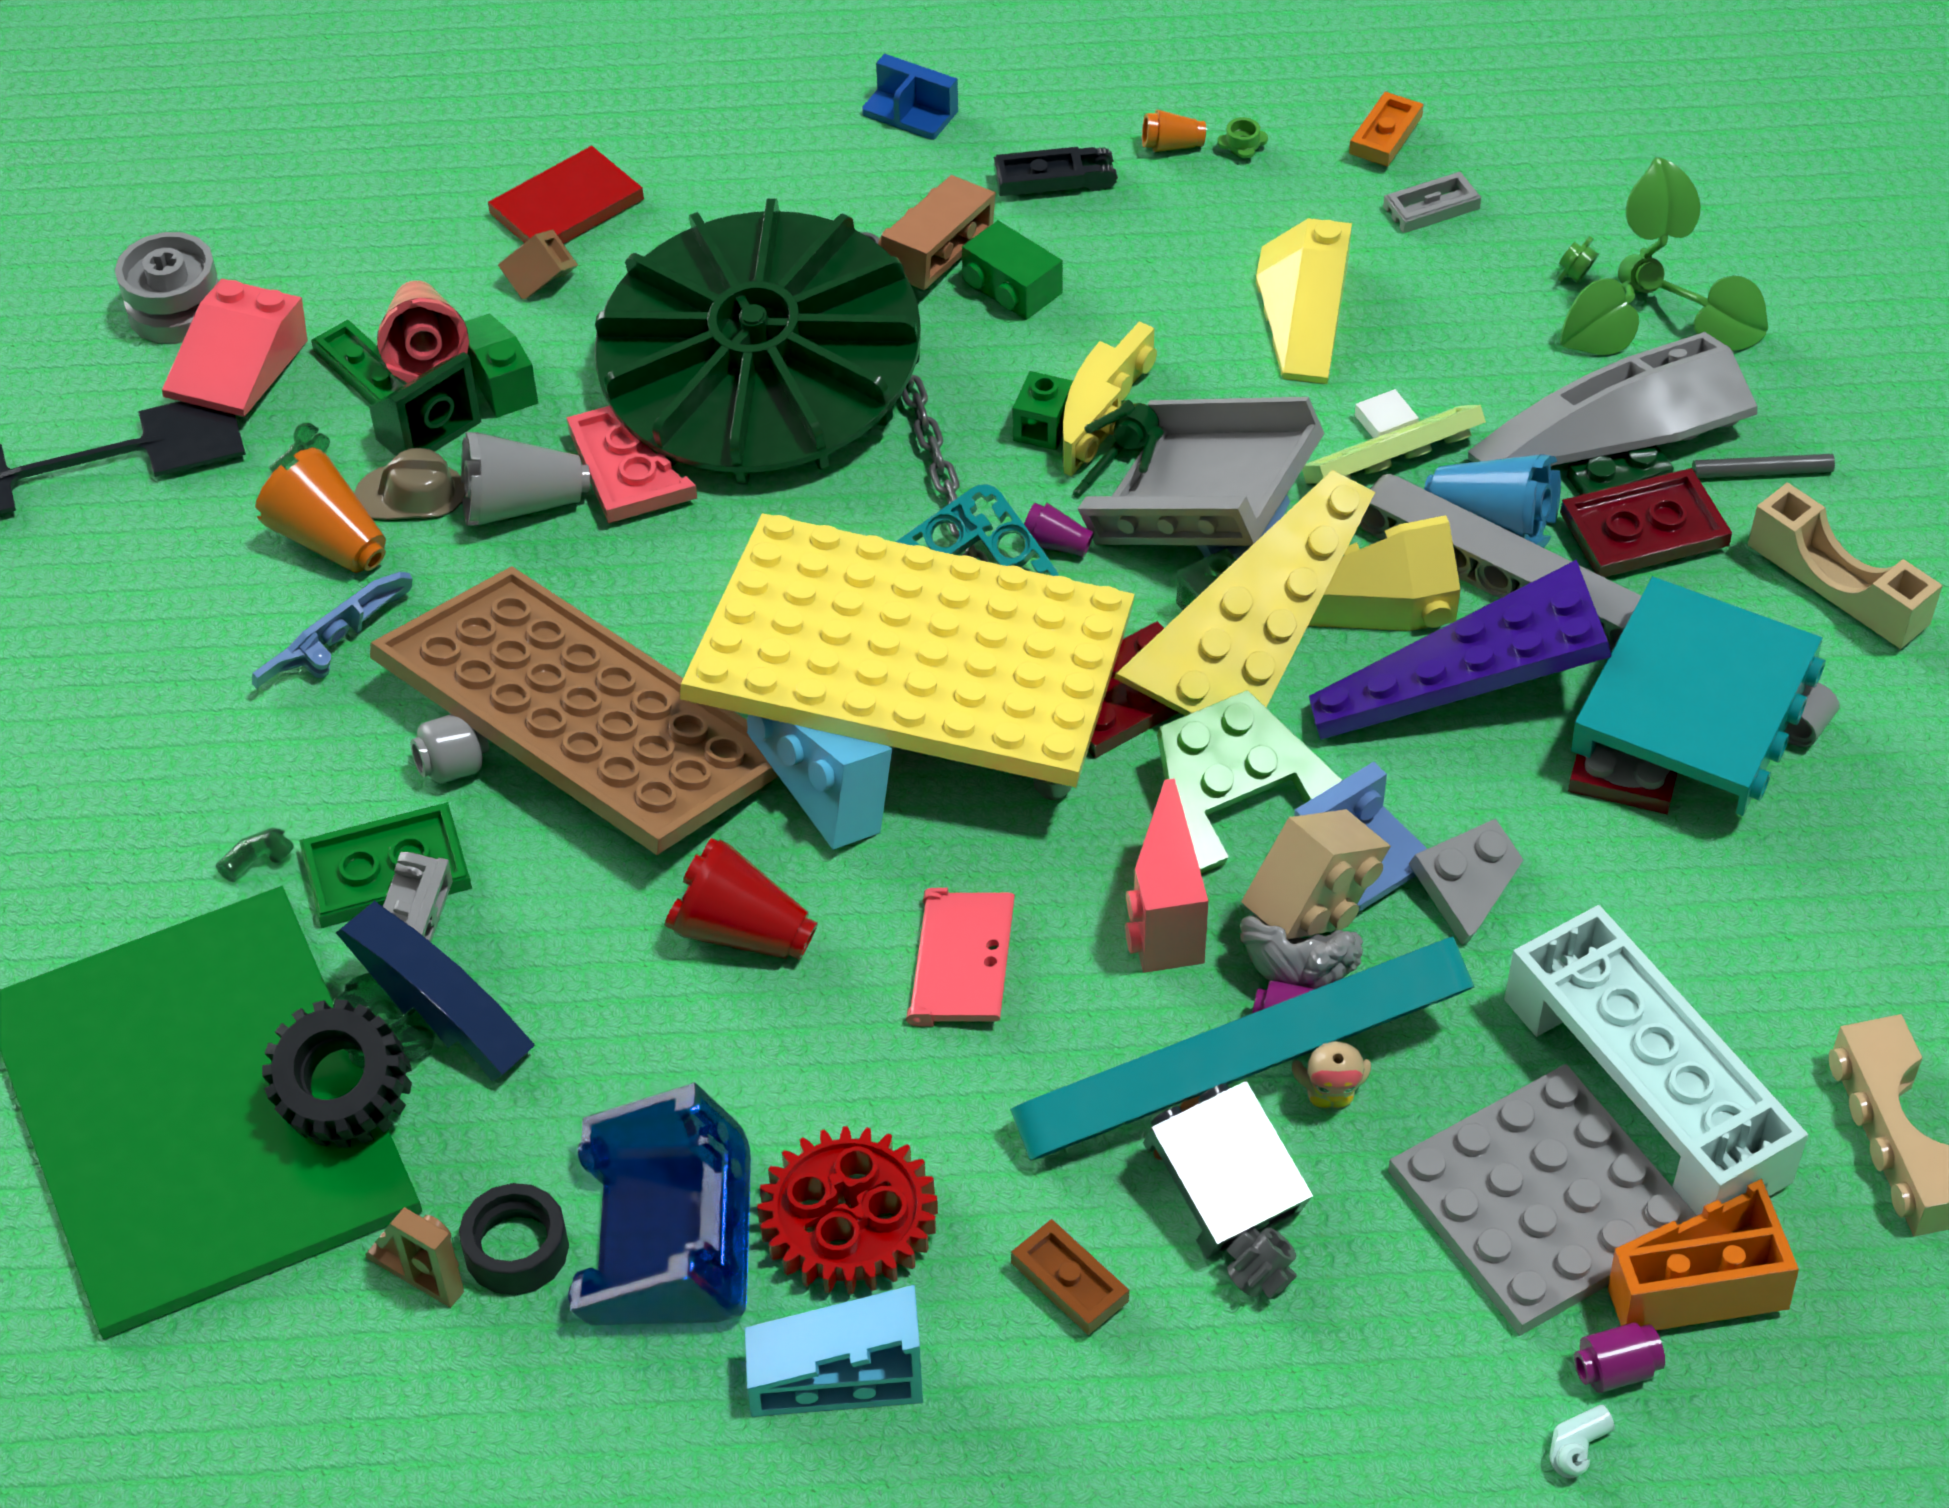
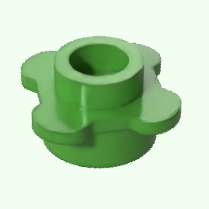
(1242, 137)
(1578, 260)

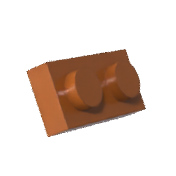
(1070, 1276)

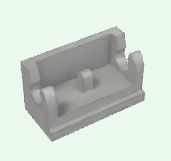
(419, 891)

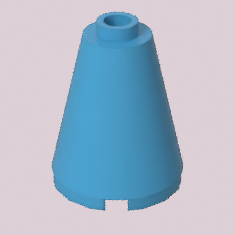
(1509, 492)

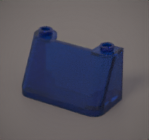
(670, 1212)

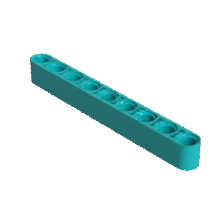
(1241, 1048)

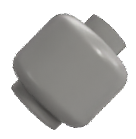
(448, 749)

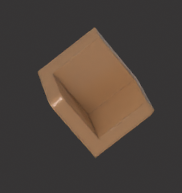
(537, 263)

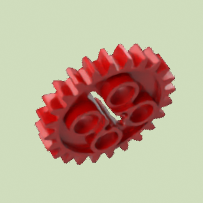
(847, 1210)

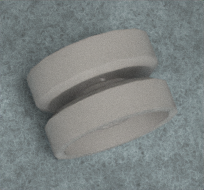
(164, 283)

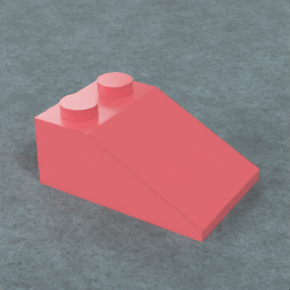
(236, 347)
(1169, 894)

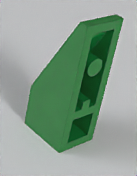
(500, 366)

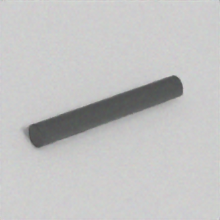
(1764, 465)

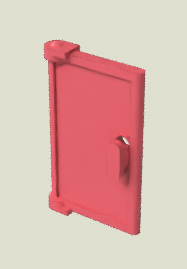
(954, 967)

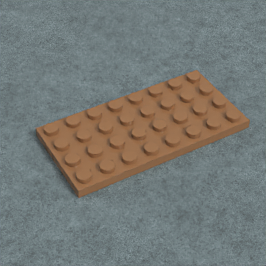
(578, 707)

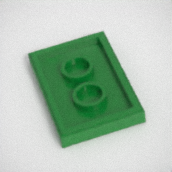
(358, 863)

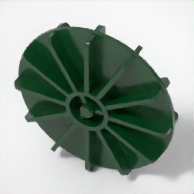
(758, 341)

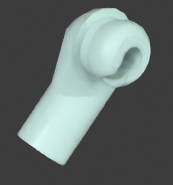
(1572, 1440)

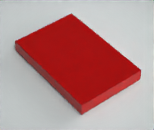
(567, 197)

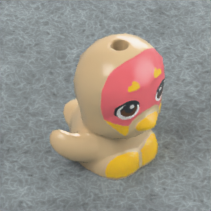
(1332, 1074)

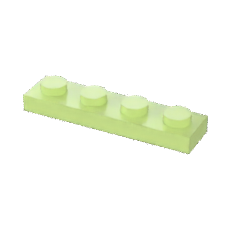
(1409, 440)

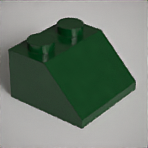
(429, 408)

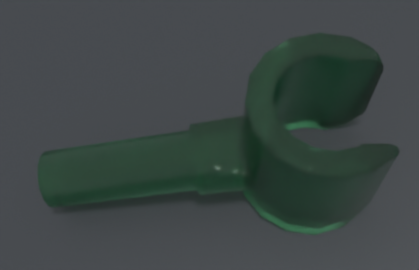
(302, 438)

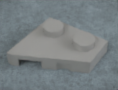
(1468, 875)

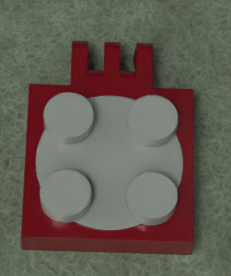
(1623, 779)

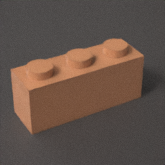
(936, 229)

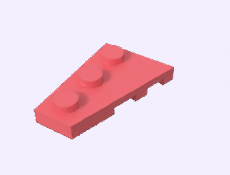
(624, 470)

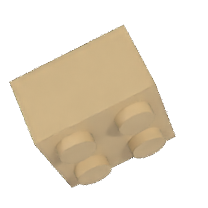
(1316, 873)

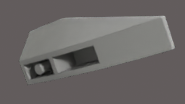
(1630, 405)

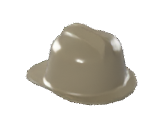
(411, 487)

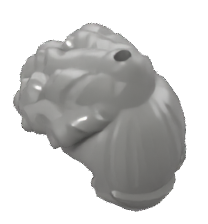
(1300, 961)

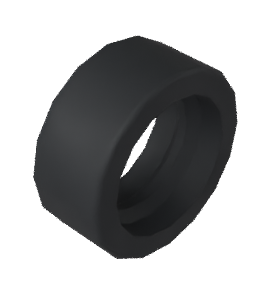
(506, 1203)

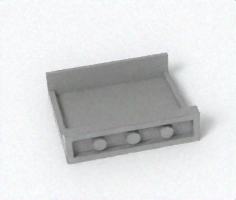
(1210, 475)

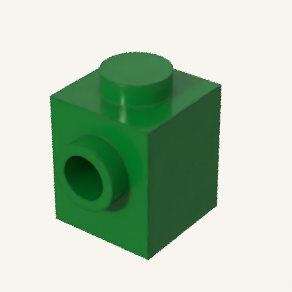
(1040, 410)

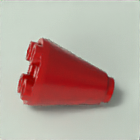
(738, 907)

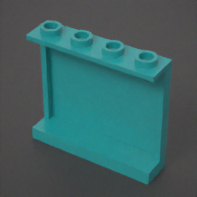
(1701, 690)

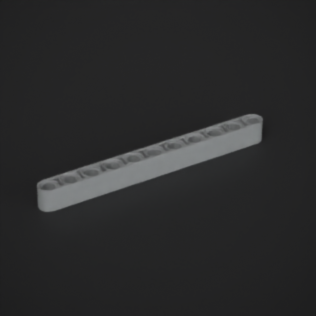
(1505, 562)

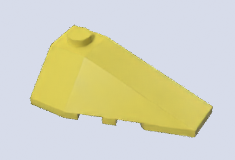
(1302, 295)
(1396, 582)

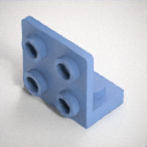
(1364, 798)

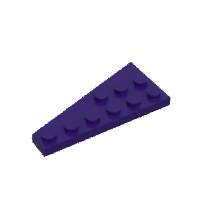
(1505, 643)

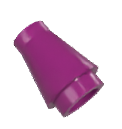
(1057, 531)

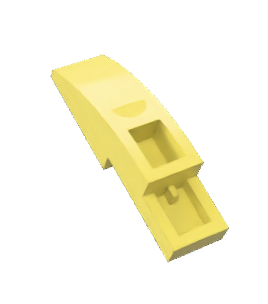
(1099, 389)

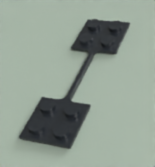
(173, 436)

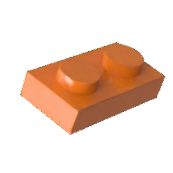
(1386, 128)

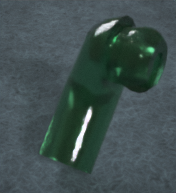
(251, 848)

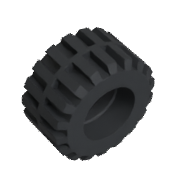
(307, 1044)

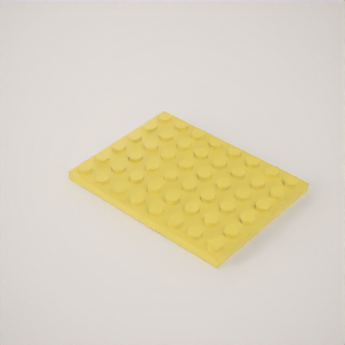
(912, 649)

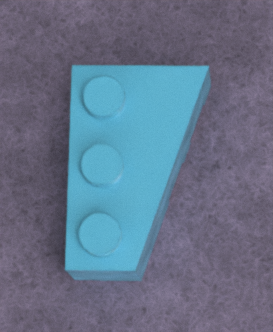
(830, 775)
(837, 1357)

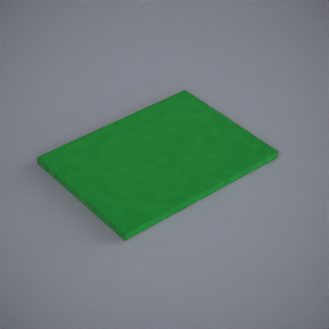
(159, 1117)

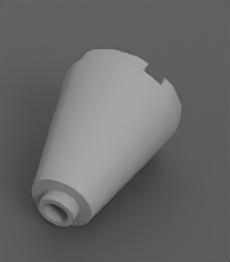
(516, 478)

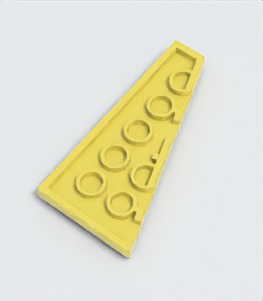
(1256, 611)

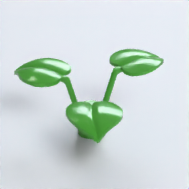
(1660, 207)

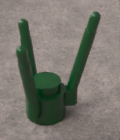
(1134, 428)

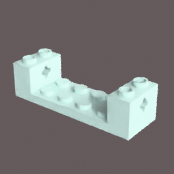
(1659, 1056)

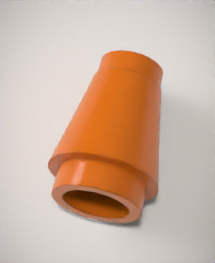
(1171, 131)

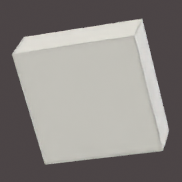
(1384, 413)

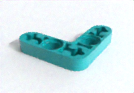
(973, 529)

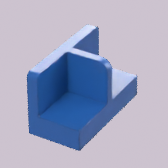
(912, 97)

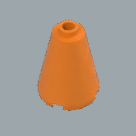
(321, 512)

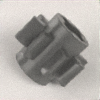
(1261, 1262)

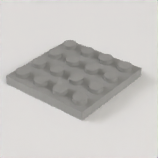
(1538, 1195)

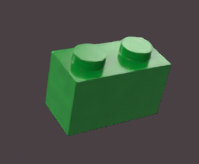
(1012, 269)

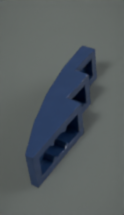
(444, 995)

